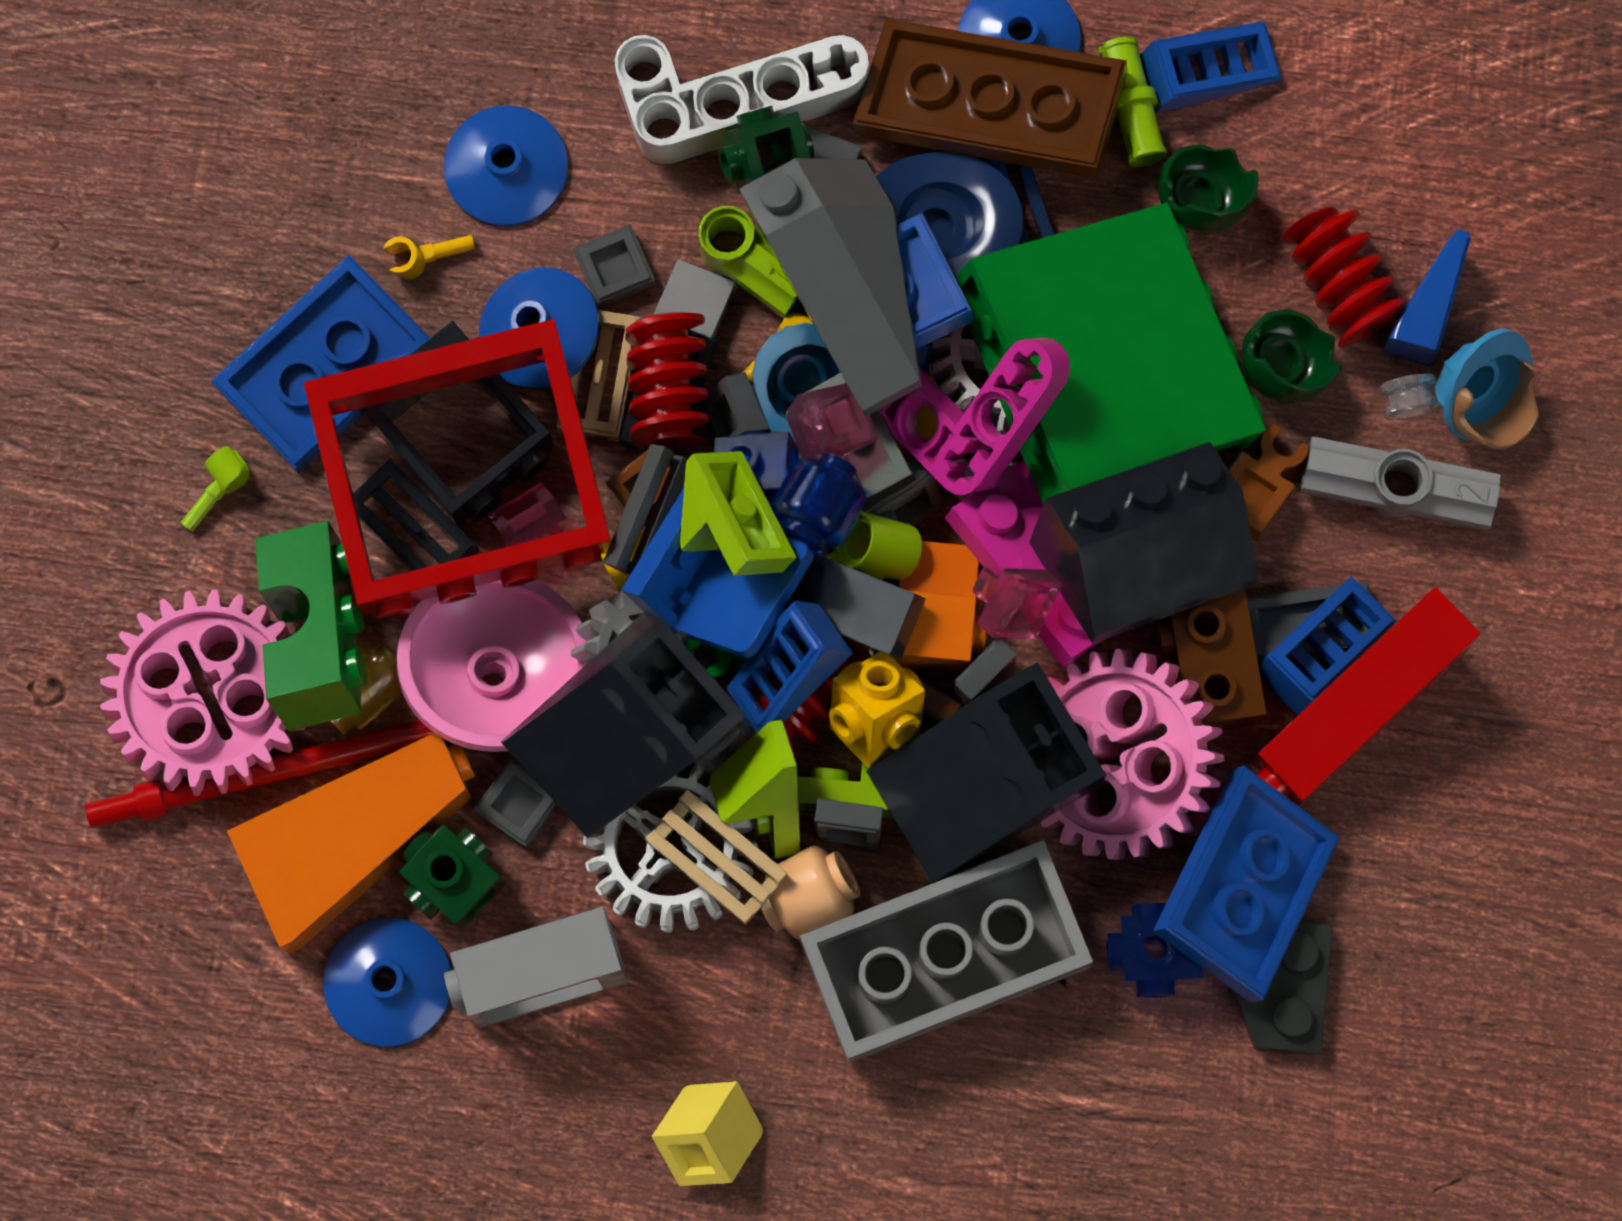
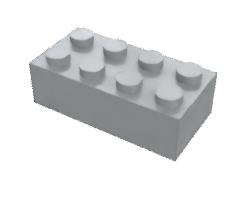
(945, 951)

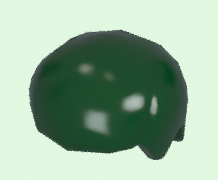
(1207, 188)
(1289, 357)

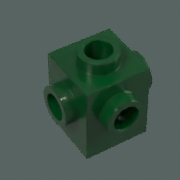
(781, 136)
(466, 891)

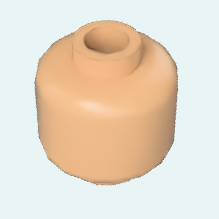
(813, 894)

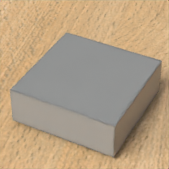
(697, 292)

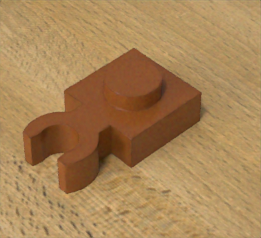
(1264, 481)

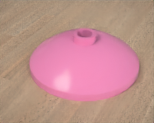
(504, 631)

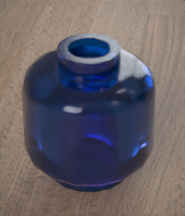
(819, 501)

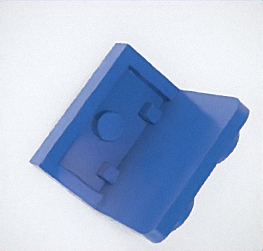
(702, 597)

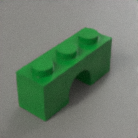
(319, 668)

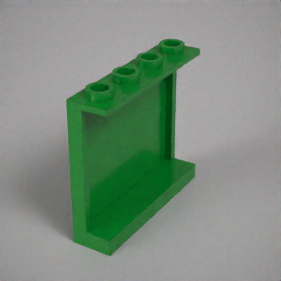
(1139, 340)

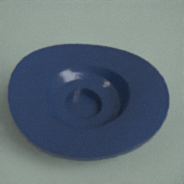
(962, 200)

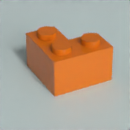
(947, 630)

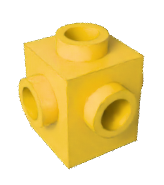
(876, 707)

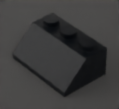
(1147, 542)

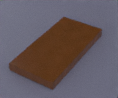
(991, 98)

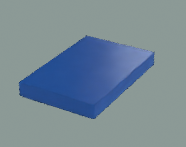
(329, 331)
(1246, 884)

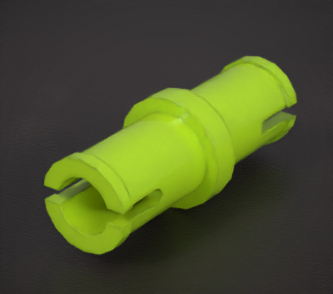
(1136, 106)

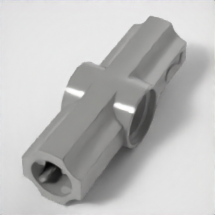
(1442, 489)

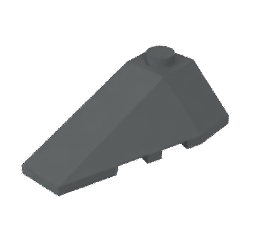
(845, 265)

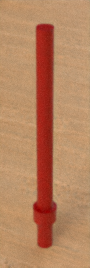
(153, 798)

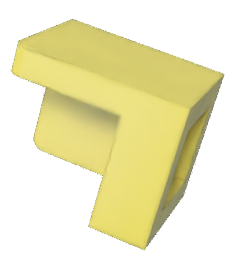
(708, 1133)

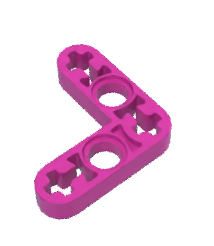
(968, 431)

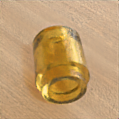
(381, 689)

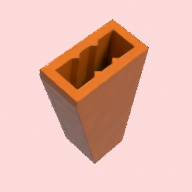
(343, 837)

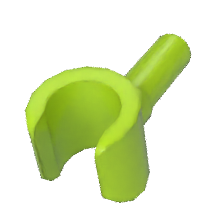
(229, 475)

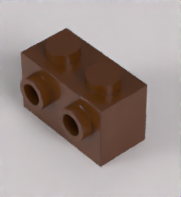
(1218, 652)

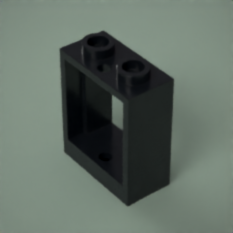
(483, 494)

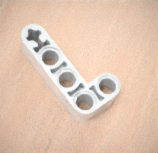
(743, 85)

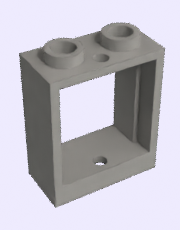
(536, 968)

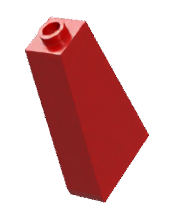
(1366, 697)

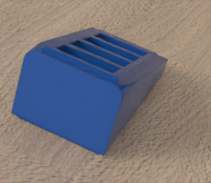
(1171, 72)
(1423, 321)
(825, 655)
(1296, 674)

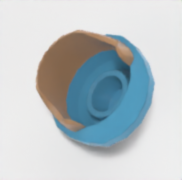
(1489, 390)

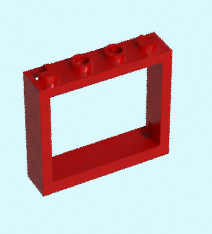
(431, 371)

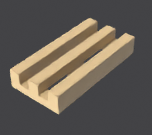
(591, 425)
(674, 822)

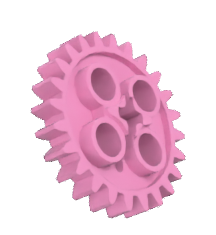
(153, 715)
(1142, 806)

